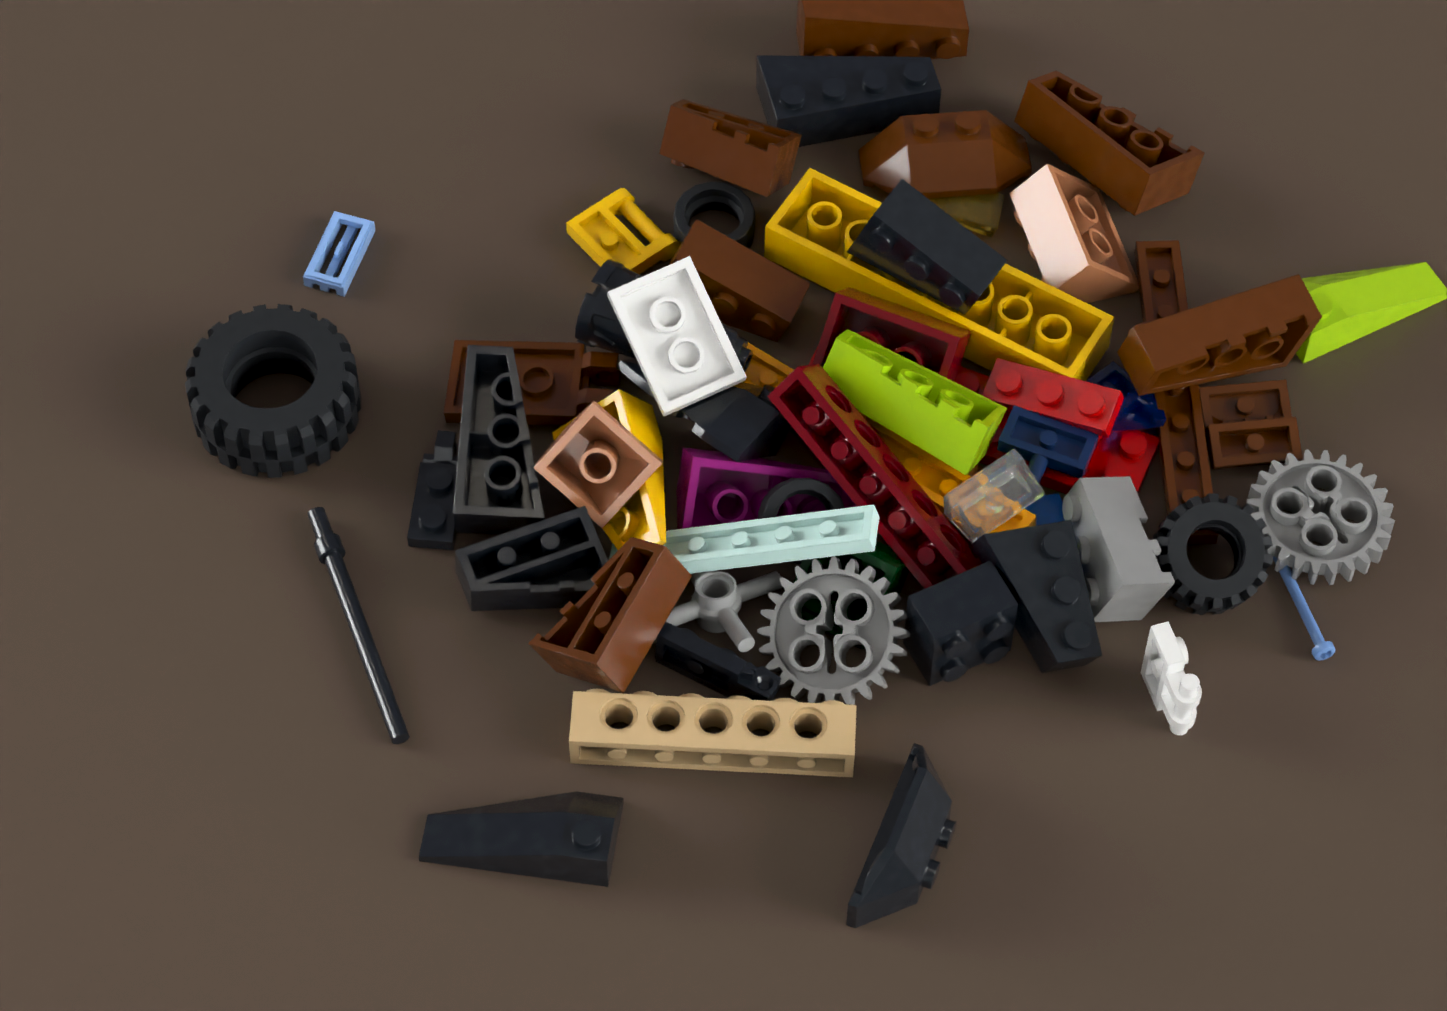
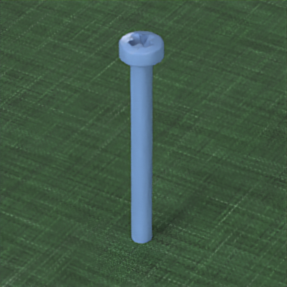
(1322, 649)

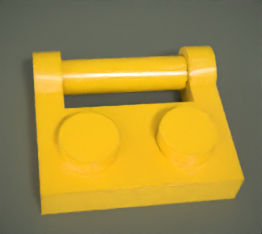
(607, 238)

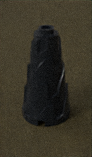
(600, 327)

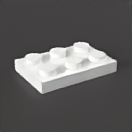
(676, 336)

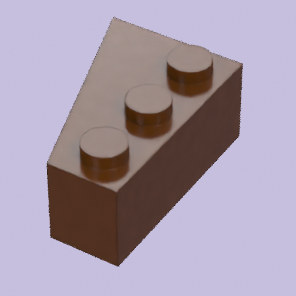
(730, 147)
(742, 284)
(618, 618)

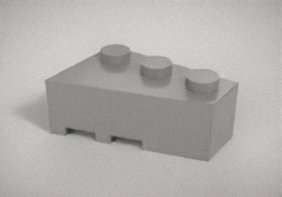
(1114, 548)

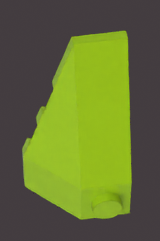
(1365, 302)

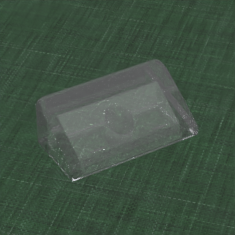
(992, 496)

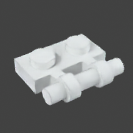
(1166, 681)

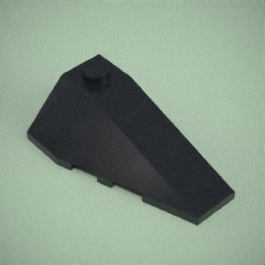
(540, 837)

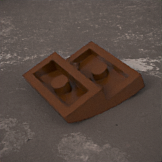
(1249, 424)

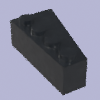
(844, 94)
(495, 457)

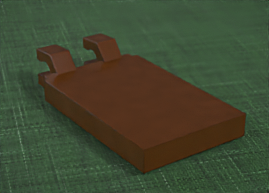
(551, 379)

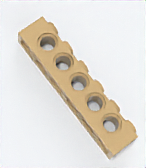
(730, 750)

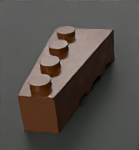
(882, 28)
(1106, 145)
(1221, 338)

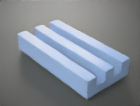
(329, 280)

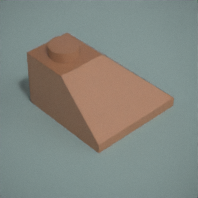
(597, 463)

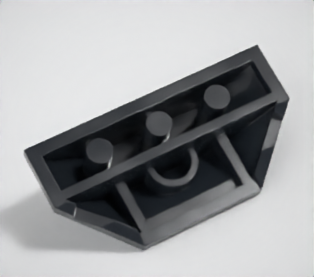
(905, 844)

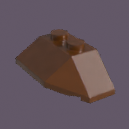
(946, 155)

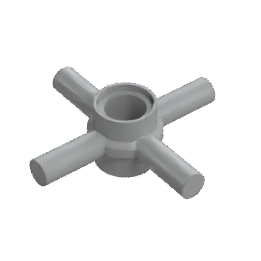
(719, 601)

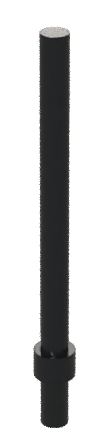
(331, 552)

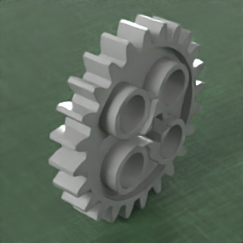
(1322, 516)
(792, 634)

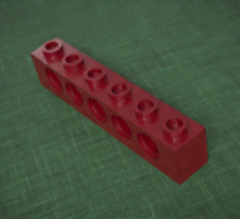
(872, 475)

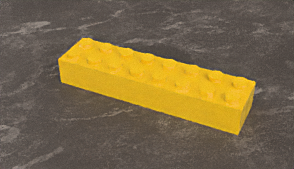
(1011, 320)

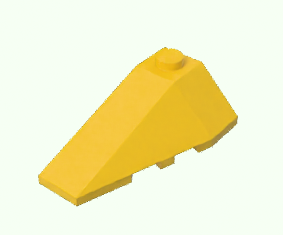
(645, 511)

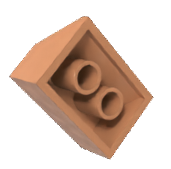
(1073, 236)

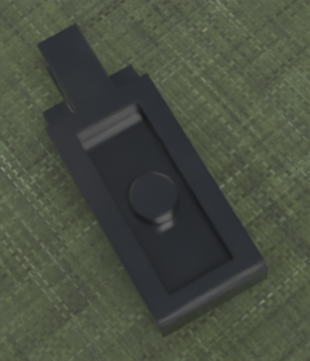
(433, 504)
(713, 666)

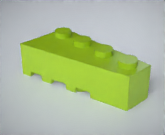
(914, 401)

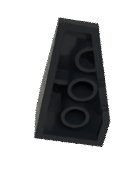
(734, 421)

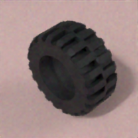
(264, 345)

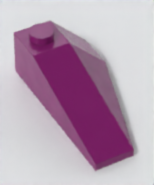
(722, 491)

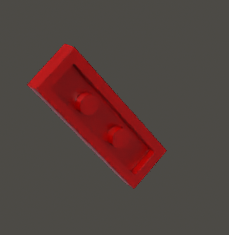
(1054, 396)

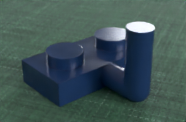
(1047, 443)

